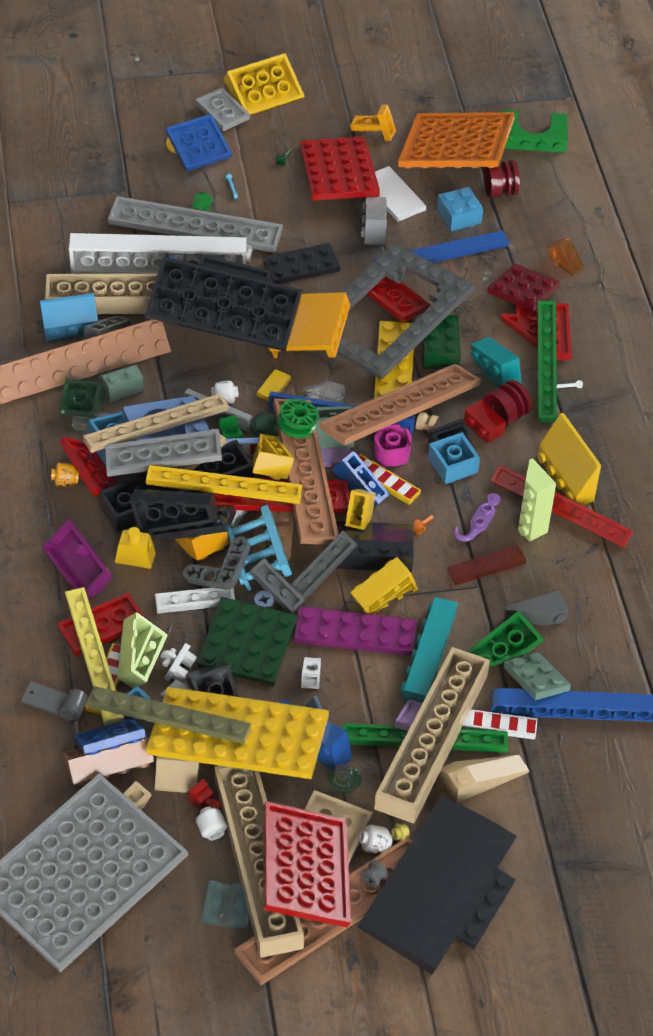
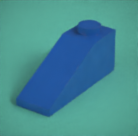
(360, 477)

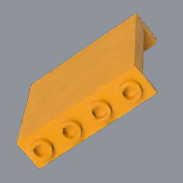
(318, 323)

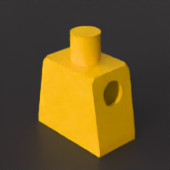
(360, 506)
(135, 549)

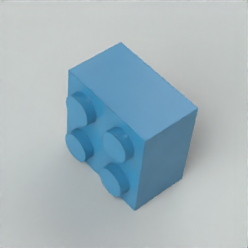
(459, 209)
(453, 458)

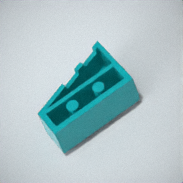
(496, 361)

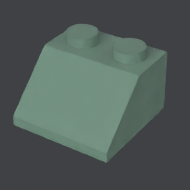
(122, 383)

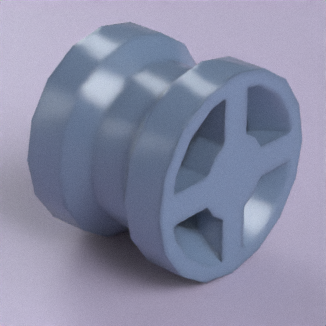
(263, 596)

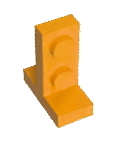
(380, 122)

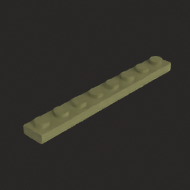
(169, 715)

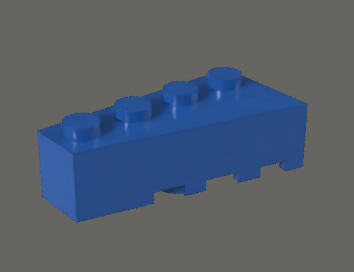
(334, 747)

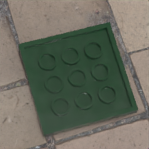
(248, 640)

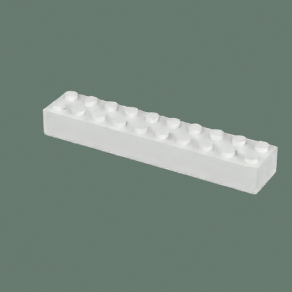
(145, 252)

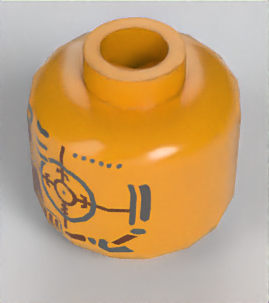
(65, 475)

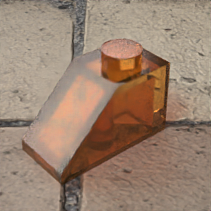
(565, 256)

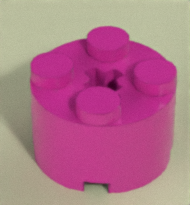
(392, 445)

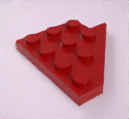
(526, 324)

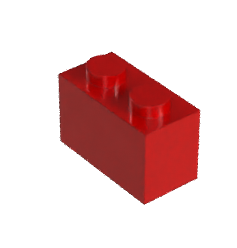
(484, 421)

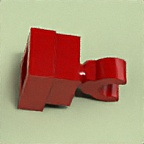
(202, 796)

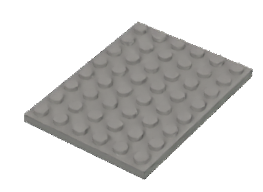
(83, 871)

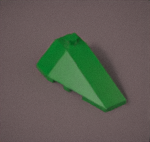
(508, 641)

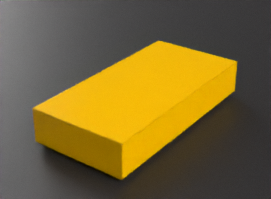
(276, 383)

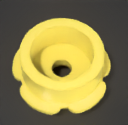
(400, 832)

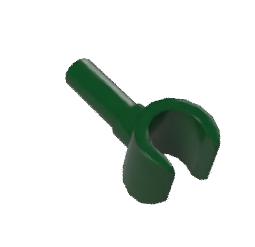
(281, 159)

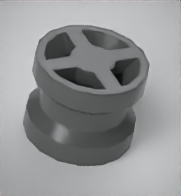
(373, 873)

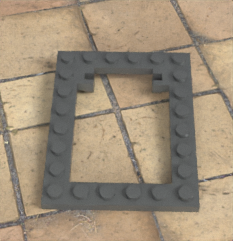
(450, 293)

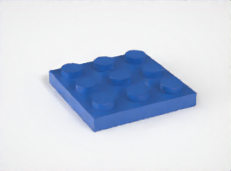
(198, 142)
(109, 736)

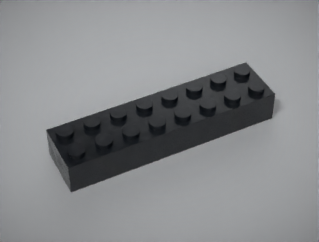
(115, 499)

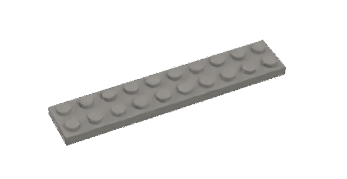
(192, 222)

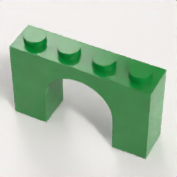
(552, 140)

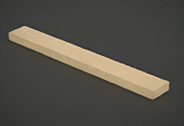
(156, 422)

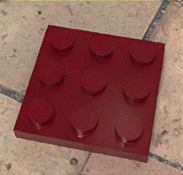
(523, 287)

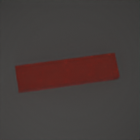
(486, 565)

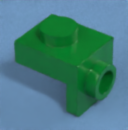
(202, 202)
(230, 428)

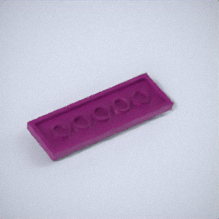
(355, 631)

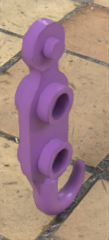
(480, 519)

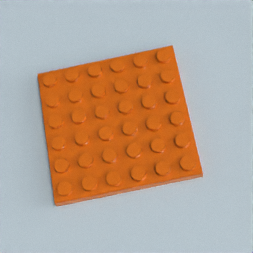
(456, 140)

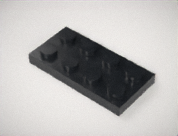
(302, 263)
(222, 524)

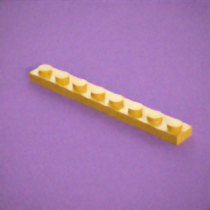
(224, 484)

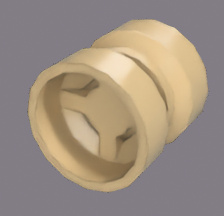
(426, 422)

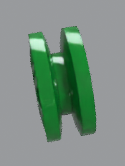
(298, 418)

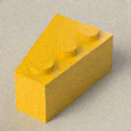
(272, 458)
(384, 586)

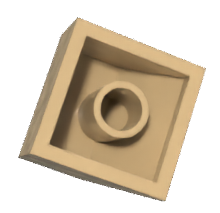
(176, 774)

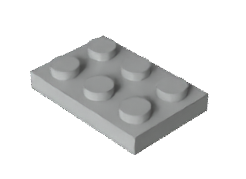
(223, 107)

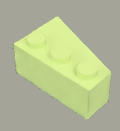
(139, 650)

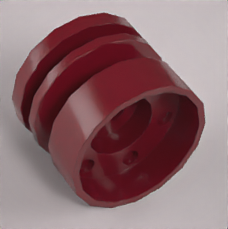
(502, 178)
(509, 401)

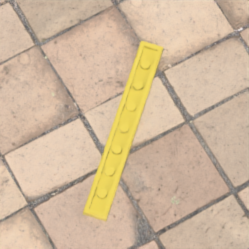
(91, 647)

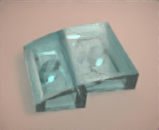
(225, 905)

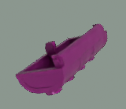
(77, 560)

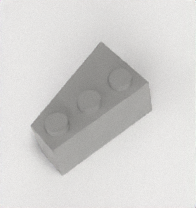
(374, 220)

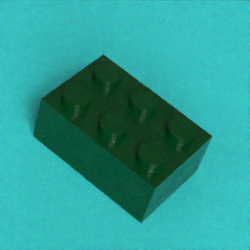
(442, 345)

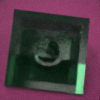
(82, 398)

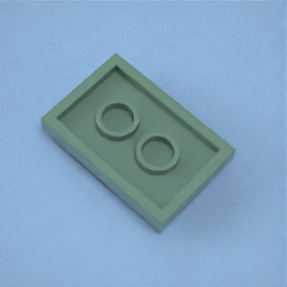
(537, 676)

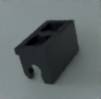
(448, 430)

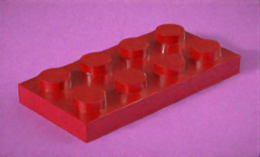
(398, 299)
(88, 464)
(108, 620)

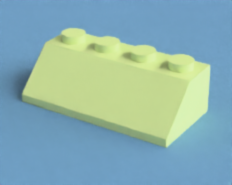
(536, 502)

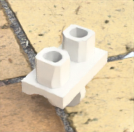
(184, 657)

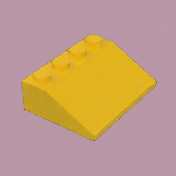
(264, 84)
(570, 461)

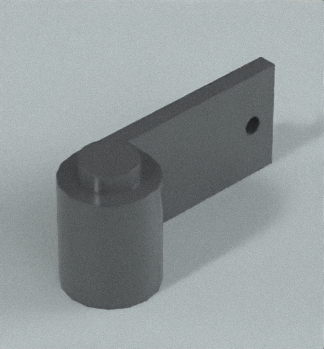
(55, 702)

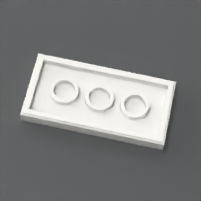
(400, 198)

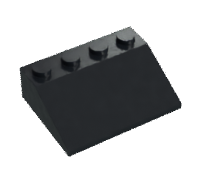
(378, 545)

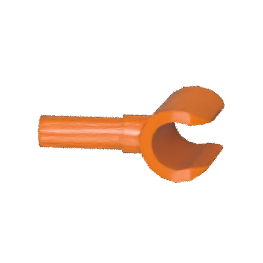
(419, 526)

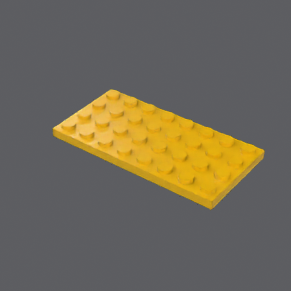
(281, 737)

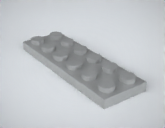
(163, 452)

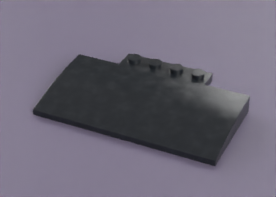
(224, 301)
(442, 886)

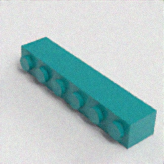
(430, 649)

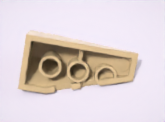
(476, 776)

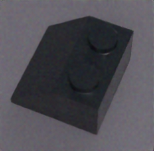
(213, 679)

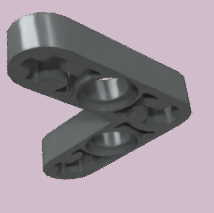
(221, 574)

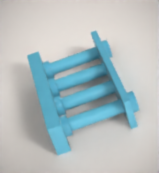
(275, 549)

